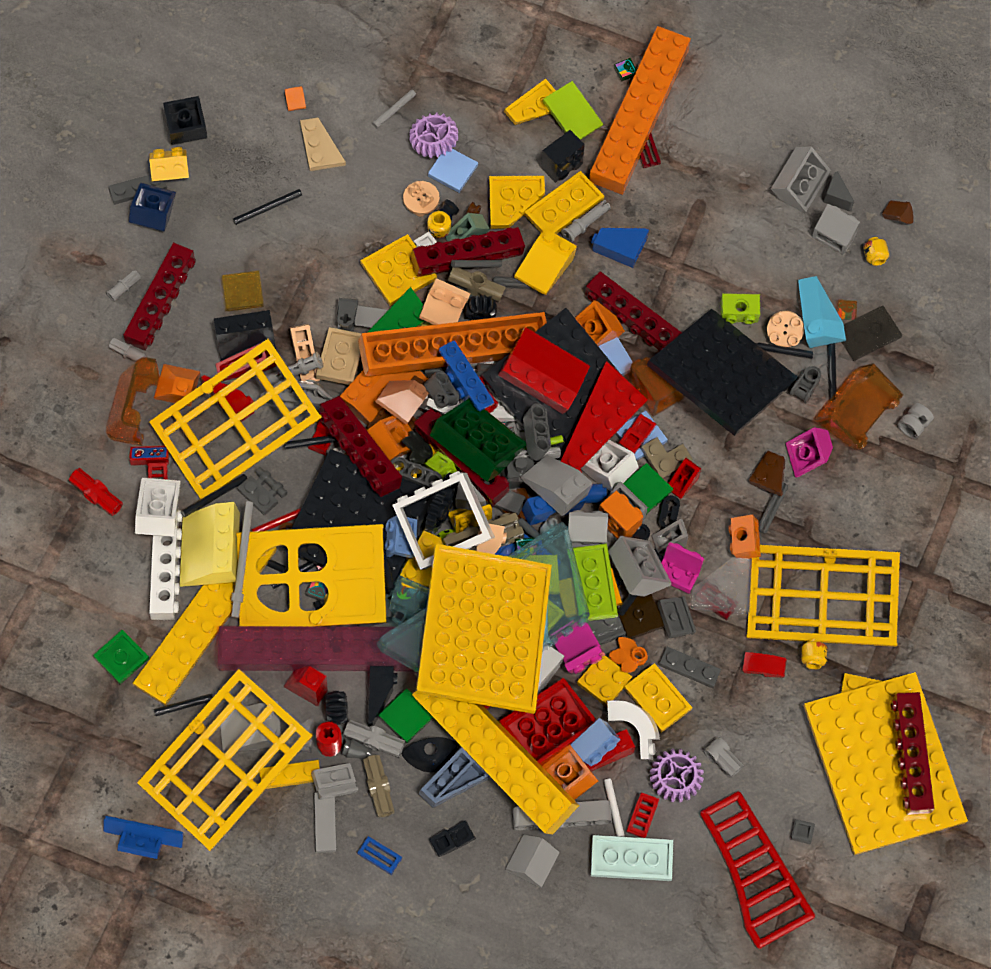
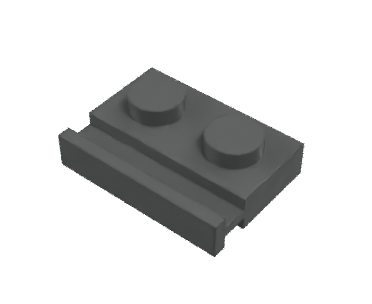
(676, 617)
(607, 629)

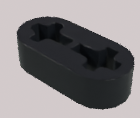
(664, 511)

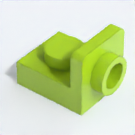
(441, 464)

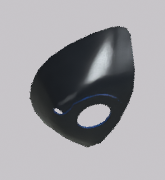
(420, 760)

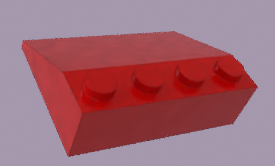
(544, 371)
(554, 725)

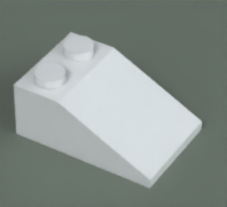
(611, 465)
(157, 507)

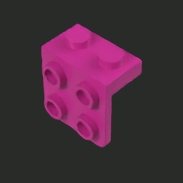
(682, 566)
(580, 649)

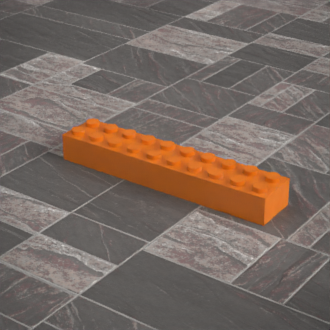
(639, 110)
(419, 346)

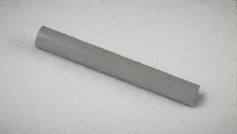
(393, 109)

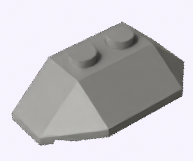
(313, 389)

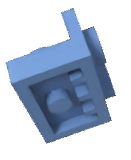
(396, 539)

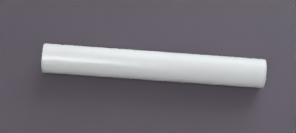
(614, 808)

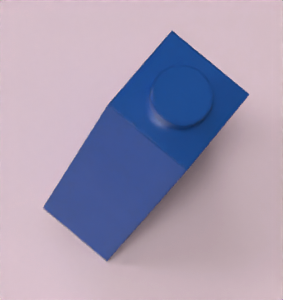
(620, 244)

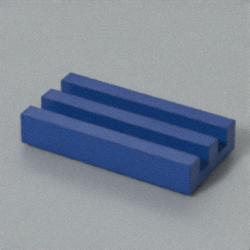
(377, 863)

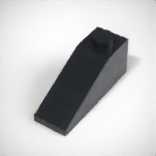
(380, 689)

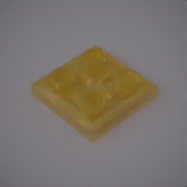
(242, 290)

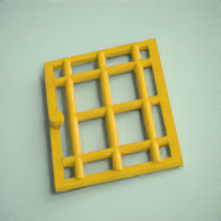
(235, 419)
(829, 558)
(224, 759)

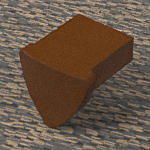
(899, 211)

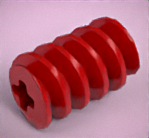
(329, 739)

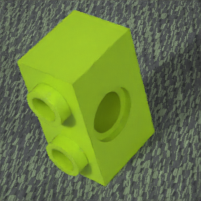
(748, 302)

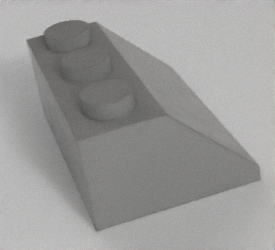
(801, 178)
(639, 566)

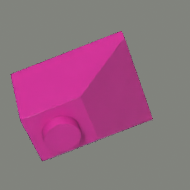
(809, 450)

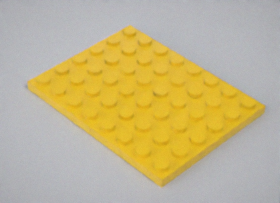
(484, 629)
(862, 765)

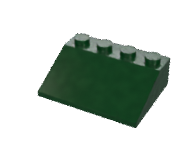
(477, 439)

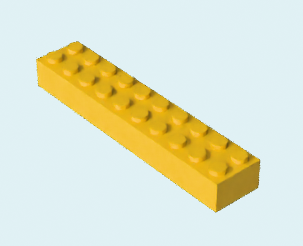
(503, 760)

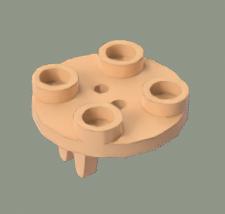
(426, 203)
(794, 329)

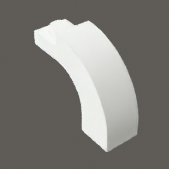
(624, 711)

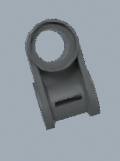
(346, 313)
(805, 386)
(440, 389)

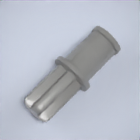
(123, 285)
(126, 350)

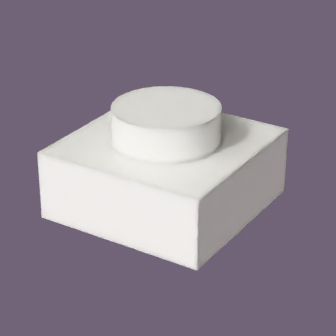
(425, 240)

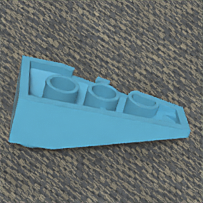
(820, 317)

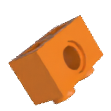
(742, 526)

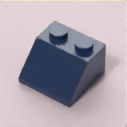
(152, 207)

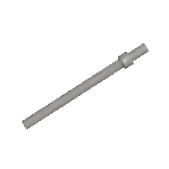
(237, 596)

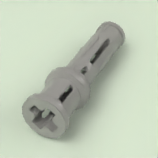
(579, 225)
(303, 366)

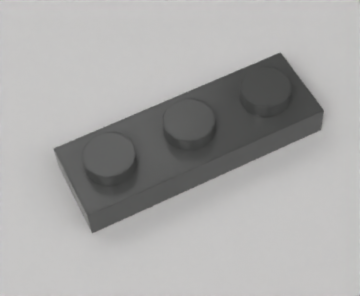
(126, 190)
(690, 667)

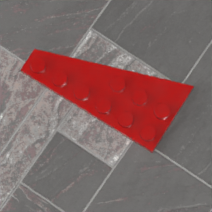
(606, 411)

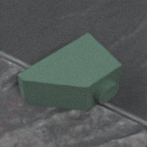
(469, 225)

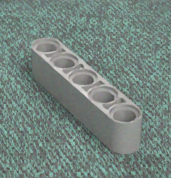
(586, 814)

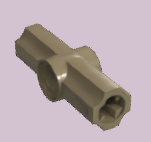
(476, 283)
(378, 786)

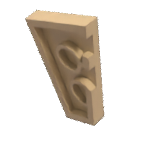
(319, 146)

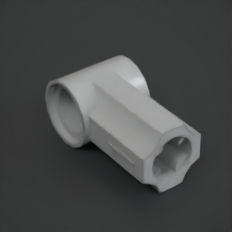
(720, 753)

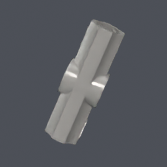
(374, 738)

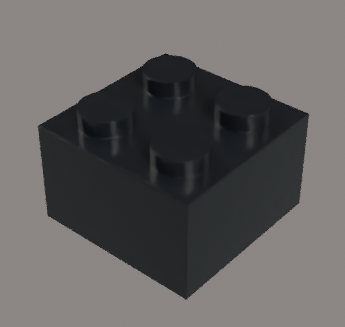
(185, 120)
(562, 156)

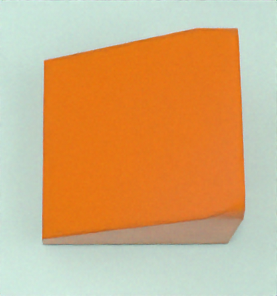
(295, 98)

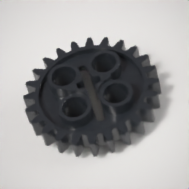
(440, 507)

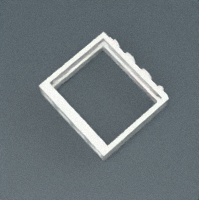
(438, 485)

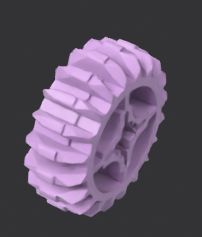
(433, 135)
(682, 790)

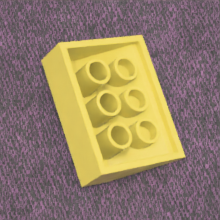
(210, 545)

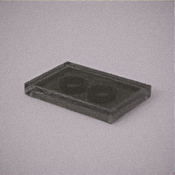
(870, 333)

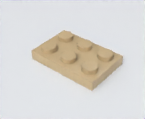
(340, 356)

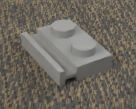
(334, 781)

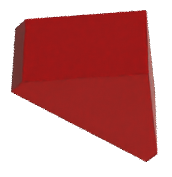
(685, 478)

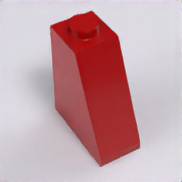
(308, 684)

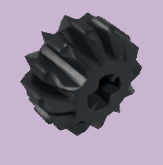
(481, 307)
(337, 707)

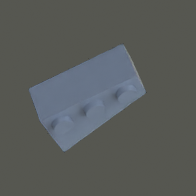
(453, 779)

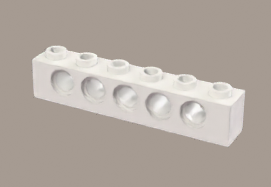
(165, 609)

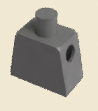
(515, 470)

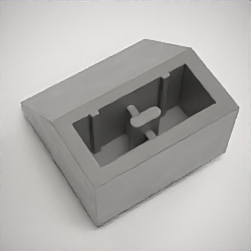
(836, 229)
(587, 528)

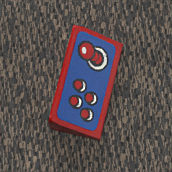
(148, 454)

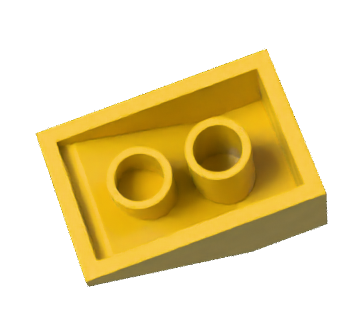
(546, 261)

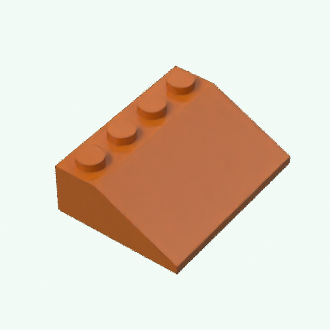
(364, 392)

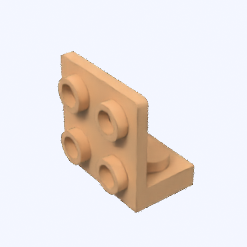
(443, 303)

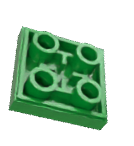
(648, 487)
(406, 716)

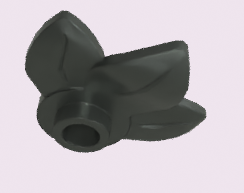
(420, 450)

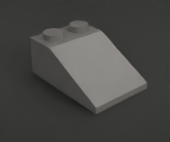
(557, 484)
(236, 724)

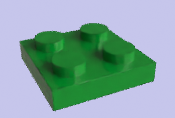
(121, 657)

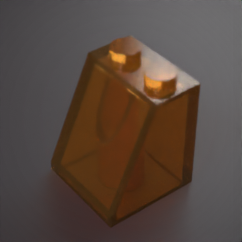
(657, 390)

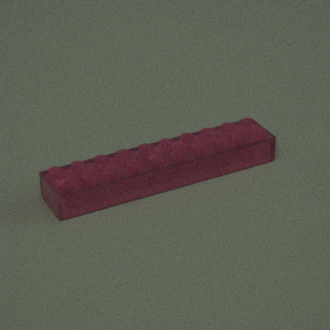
(302, 646)

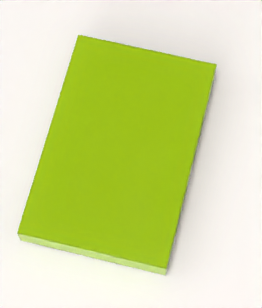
(572, 111)

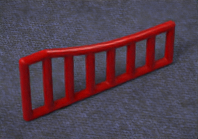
(741, 884)

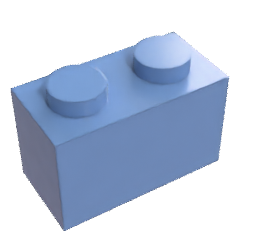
(595, 742)

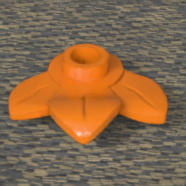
(626, 655)

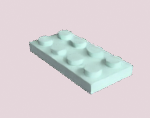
(632, 858)

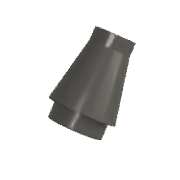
(354, 749)

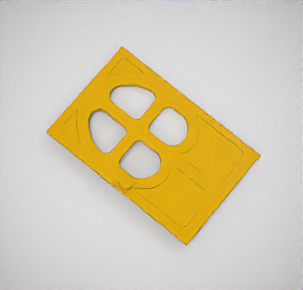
(351, 574)

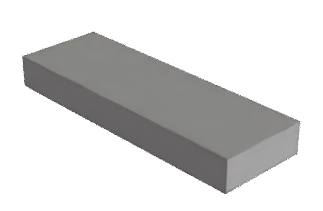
(325, 824)

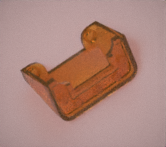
(858, 405)
(123, 420)

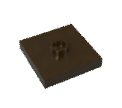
(641, 617)

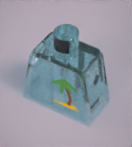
(407, 599)

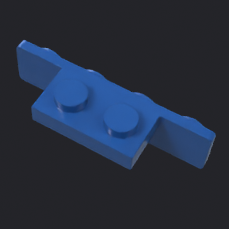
(464, 377)
(142, 838)

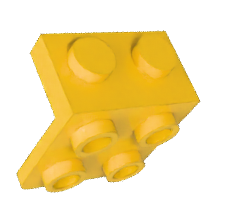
(168, 164)
(464, 518)

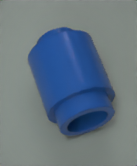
(596, 494)

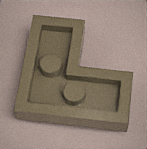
(660, 460)

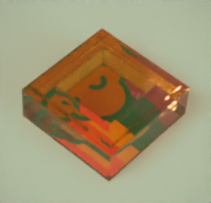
(847, 309)

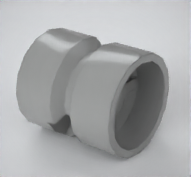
(915, 421)

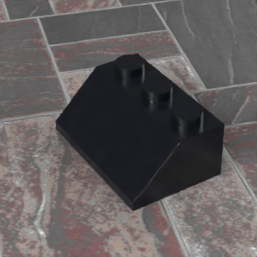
(242, 332)

